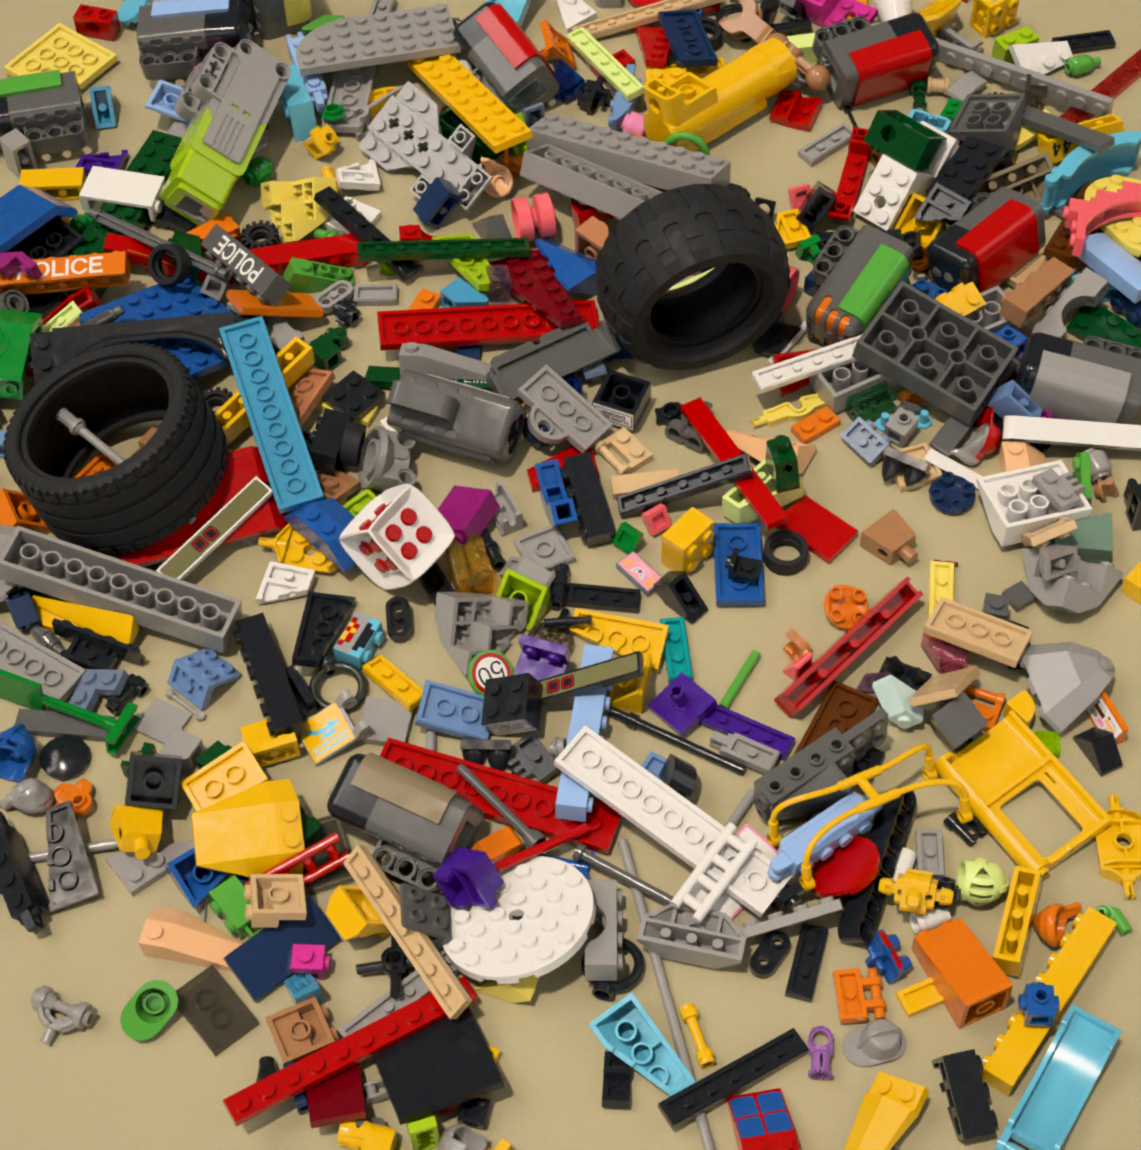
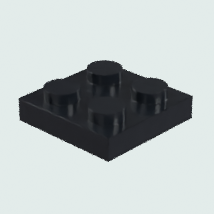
(354, 396)

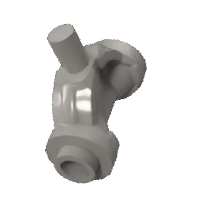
(45, 1000)

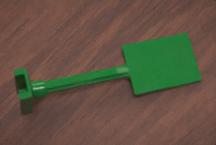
(30, 695)

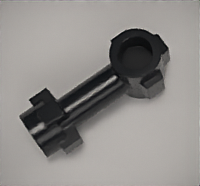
(134, 684)

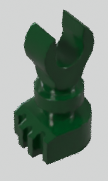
(918, 90)

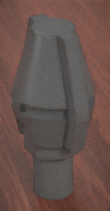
(47, 639)

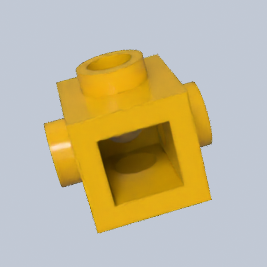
(321, 141)

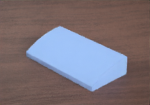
(164, 99)
(1113, 264)

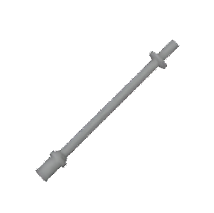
(77, 426)

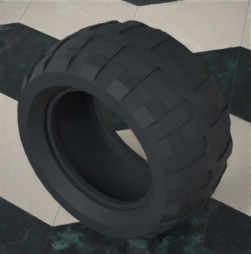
(673, 239)

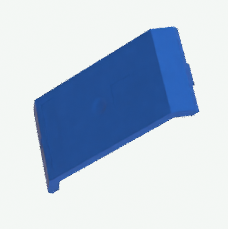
(25, 211)

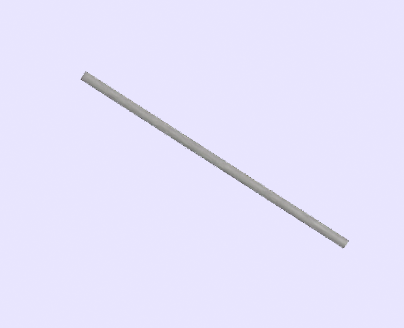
(665, 993)

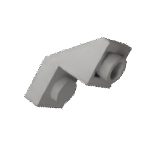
(529, 570)

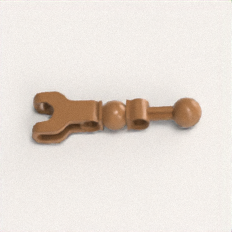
(752, 26)

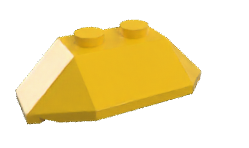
(939, 13)

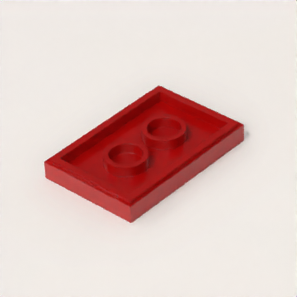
(821, 529)

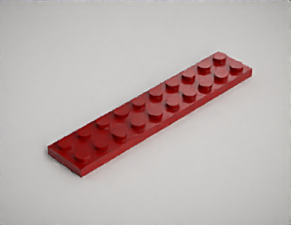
(471, 325)
(527, 799)

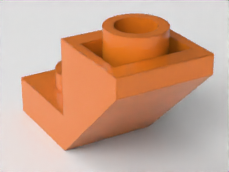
(499, 844)

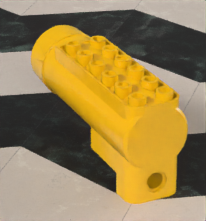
(719, 99)

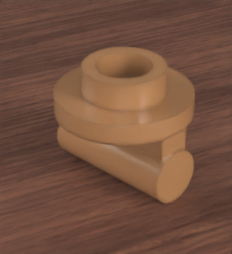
(1105, 488)

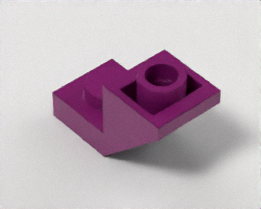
(14, 262)

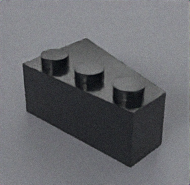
(966, 1094)

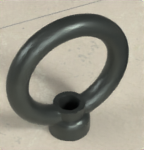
(329, 667)

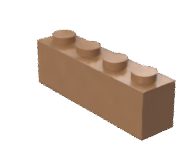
(1036, 292)

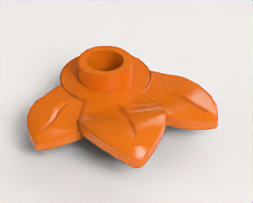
(79, 795)

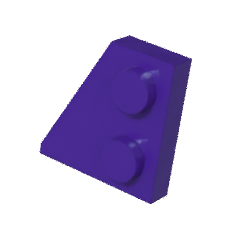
(103, 160)

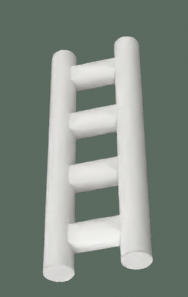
(715, 888)

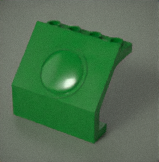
(15, 350)

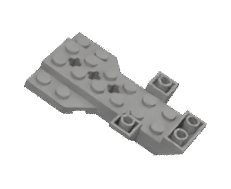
(443, 159)

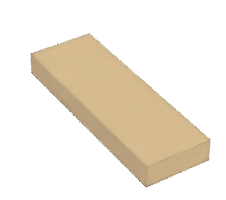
(630, 482)

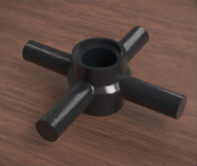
(393, 963)

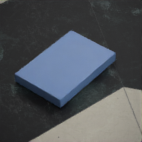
(451, 711)

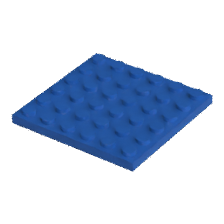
(168, 302)

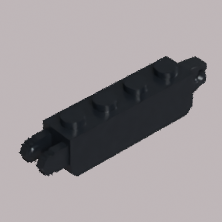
(19, 881)

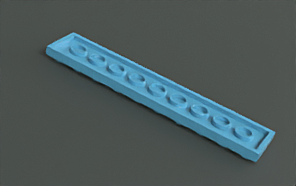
(271, 415)

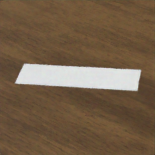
(952, 466)

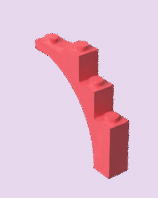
(1107, 206)

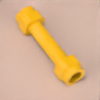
(704, 1054)

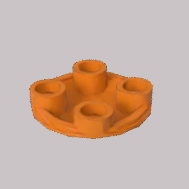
(845, 605)

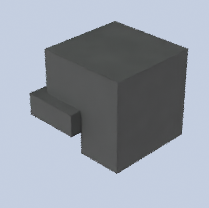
(958, 721)

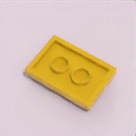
(224, 777)

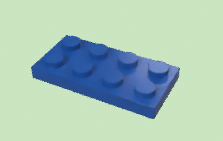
(748, 540)

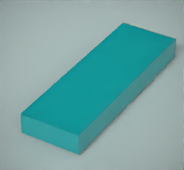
(676, 649)

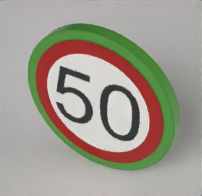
(485, 666)

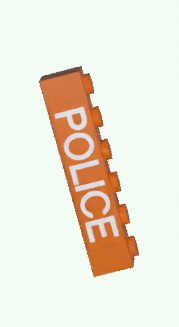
(73, 274)

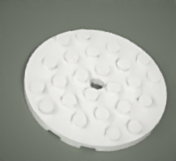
(554, 924)

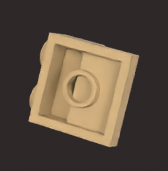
(274, 899)

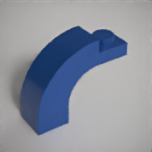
(557, 505)

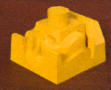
(354, 914)

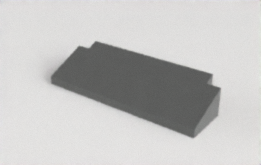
(561, 349)

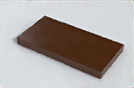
(841, 709)

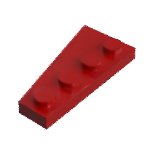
(653, 46)

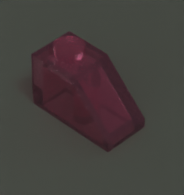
(944, 655)

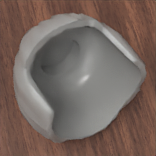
(461, 1138)

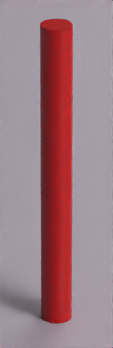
(541, 847)

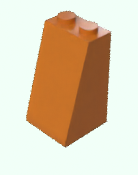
(962, 972)

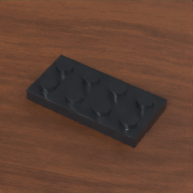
(969, 167)

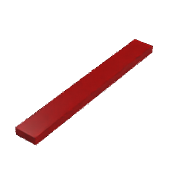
(723, 448)

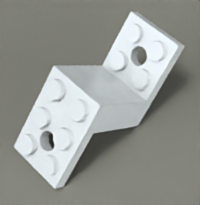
(897, 182)

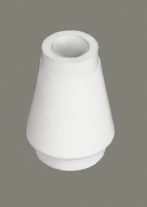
(929, 921)

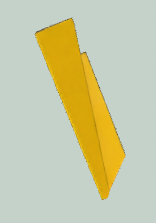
(103, 622)

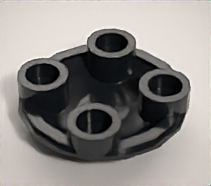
(64, 757)

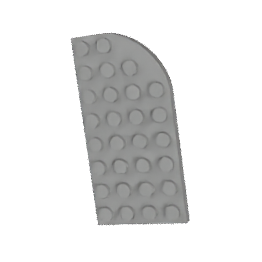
(378, 40)

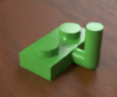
(1081, 465)

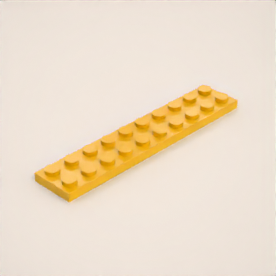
(471, 101)

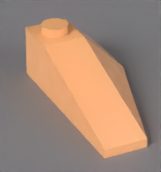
(757, 446)
(1019, 455)
(185, 939)

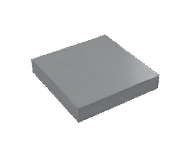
(545, 548)
(387, 720)

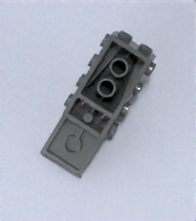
(818, 767)

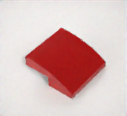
(796, 111)

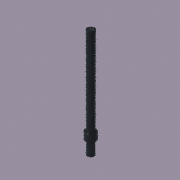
(633, 721)

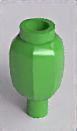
(1081, 64)

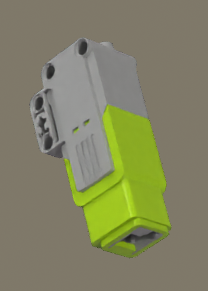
(227, 112)

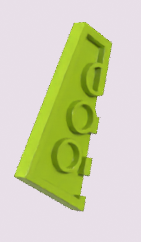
(471, 269)

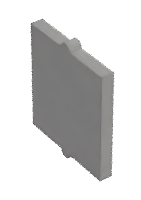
(161, 720)

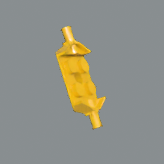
(291, 549)
(1117, 861)

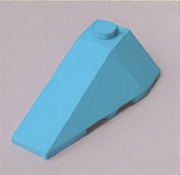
(638, 1042)

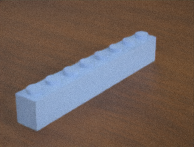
(588, 709)

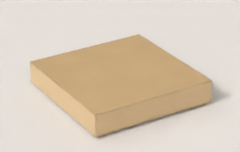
(918, 451)

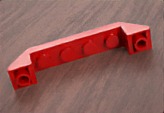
(851, 176)

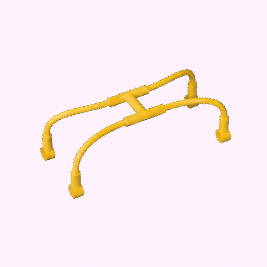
(875, 800)

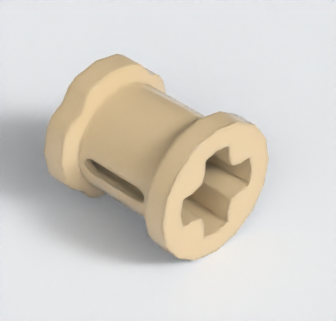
(937, 85)

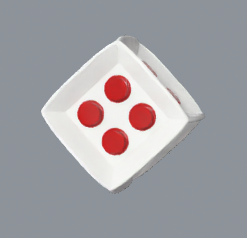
(397, 537)

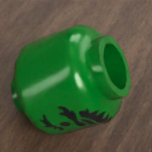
(258, 171)

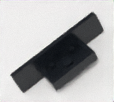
(92, 649)

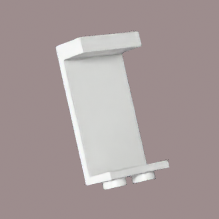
(123, 189)

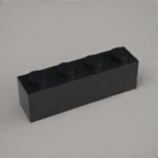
(588, 500)

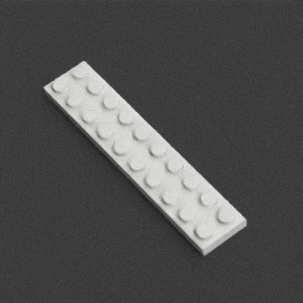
(664, 815)

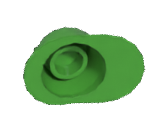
(149, 1010)

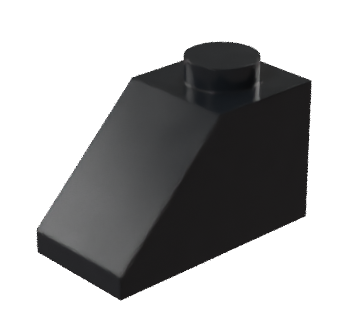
(680, 595)

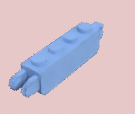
(314, 83)
(793, 846)

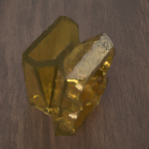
(470, 566)

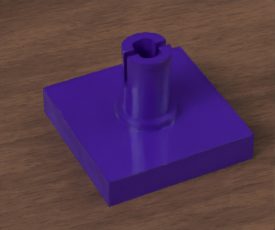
(682, 704)

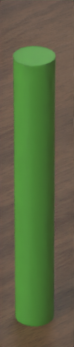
(740, 679)

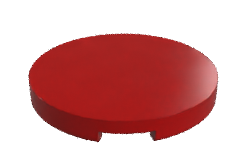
(847, 869)

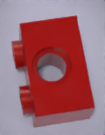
(97, 22)

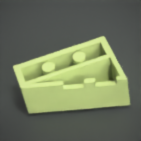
(738, 509)

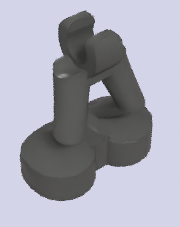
(679, 432)

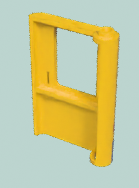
(1003, 766)

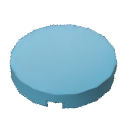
(129, 11)

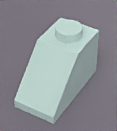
(894, 699)

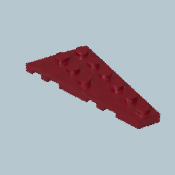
(536, 284)

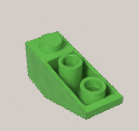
(314, 276)

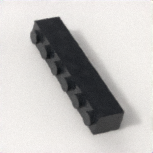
(270, 677)

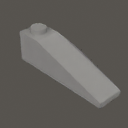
(440, 362)

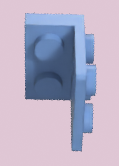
(199, 674)

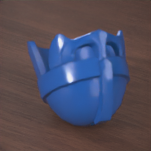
(16, 753)

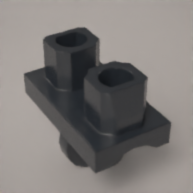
(596, 95)

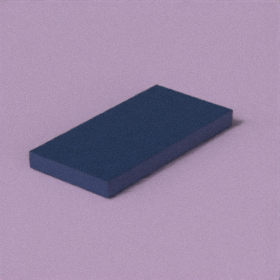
(687, 38)
(267, 955)

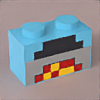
(359, 640)

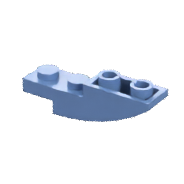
(621, 106)

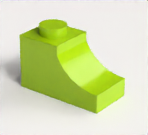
(423, 1133)

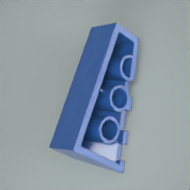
(192, 880)

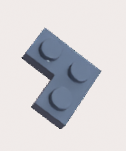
(97, 683)

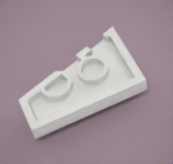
(1041, 56)

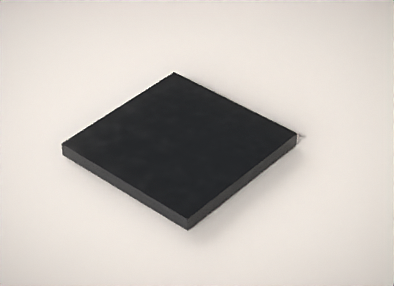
(438, 1068)

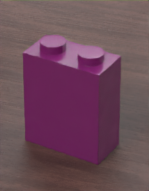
(468, 511)

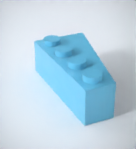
(297, 106)

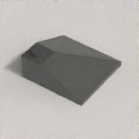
(990, 118)

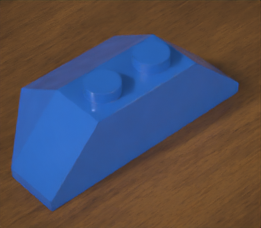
(322, 525)

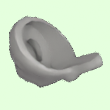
(29, 796)

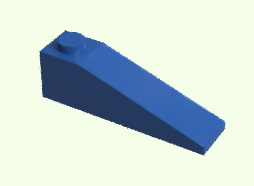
(571, 267)

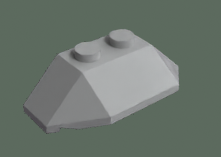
(679, 938)

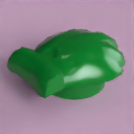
(333, 113)

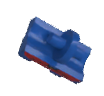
(884, 956)

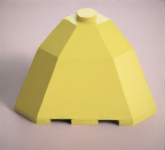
(294, 206)

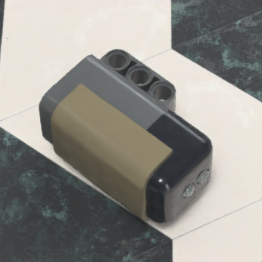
(407, 812)

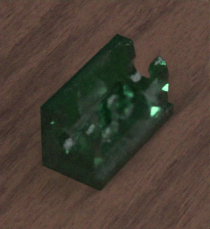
(871, 403)

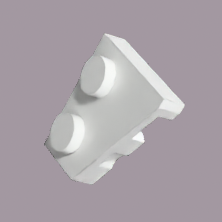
(575, 13)
(359, 177)
(284, 582)

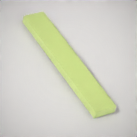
(605, 64)

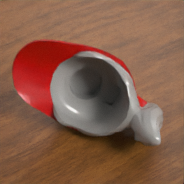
(983, 440)

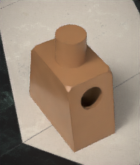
(890, 539)

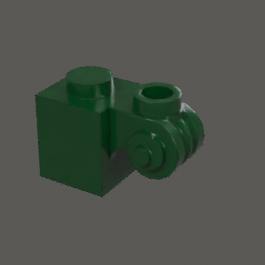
(328, 348)

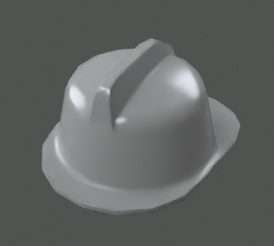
(874, 1043)

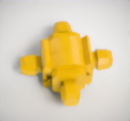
(916, 891)

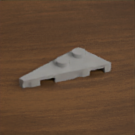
(141, 873)

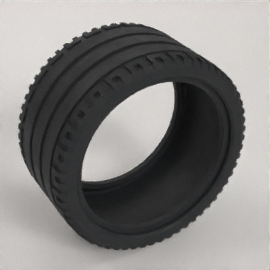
(147, 492)

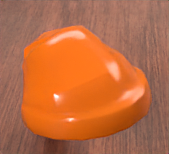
(1052, 920)

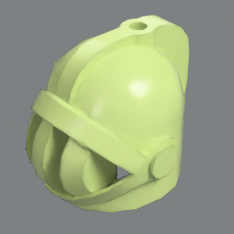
(980, 881)

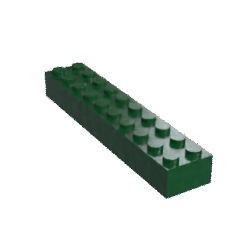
(151, 159)

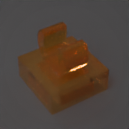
(796, 645)

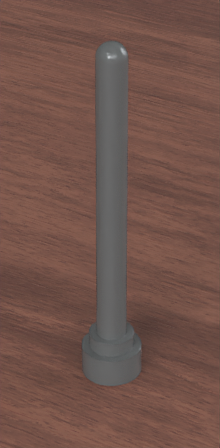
(529, 835)

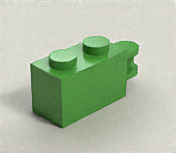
(230, 904)

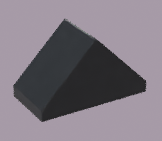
(1100, 749)

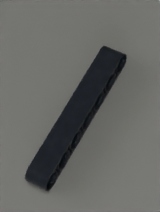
(888, 835)

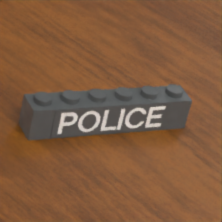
(245, 266)

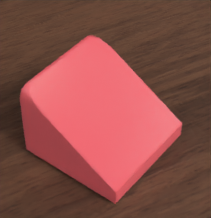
(798, 665)

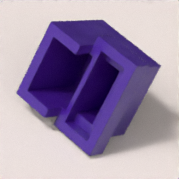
(468, 878)

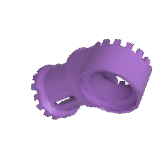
(820, 1053)

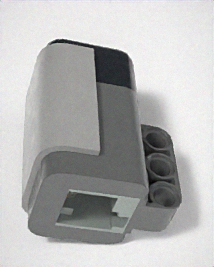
(1081, 380)

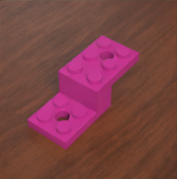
(833, 11)

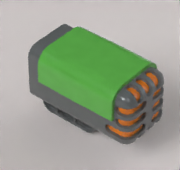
(854, 281)

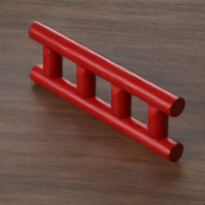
(305, 857)

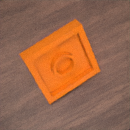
(556, 45)

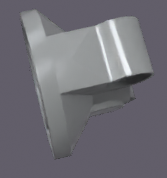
(386, 459)

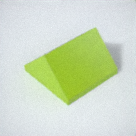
(521, 587)

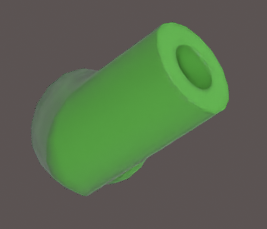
(321, 233)
(1116, 915)

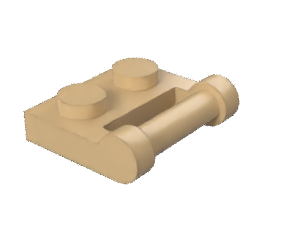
(627, 447)
(1042, 536)

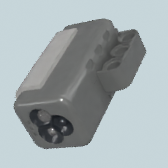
(456, 417)

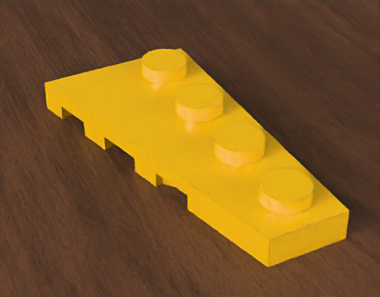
(624, 634)

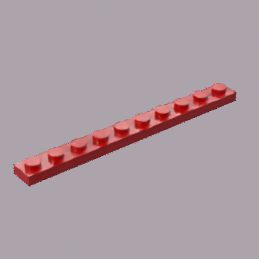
(337, 1057)

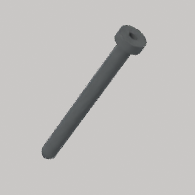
(582, 853)

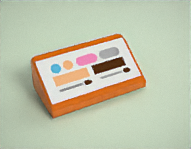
(1106, 717)

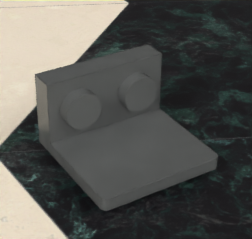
(425, 913)

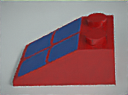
(762, 1121)

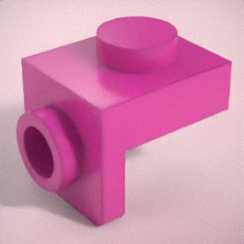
(310, 960)

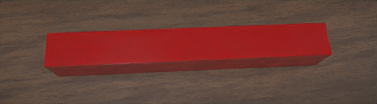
(847, 647)

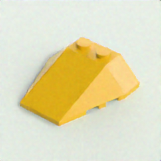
(250, 830)

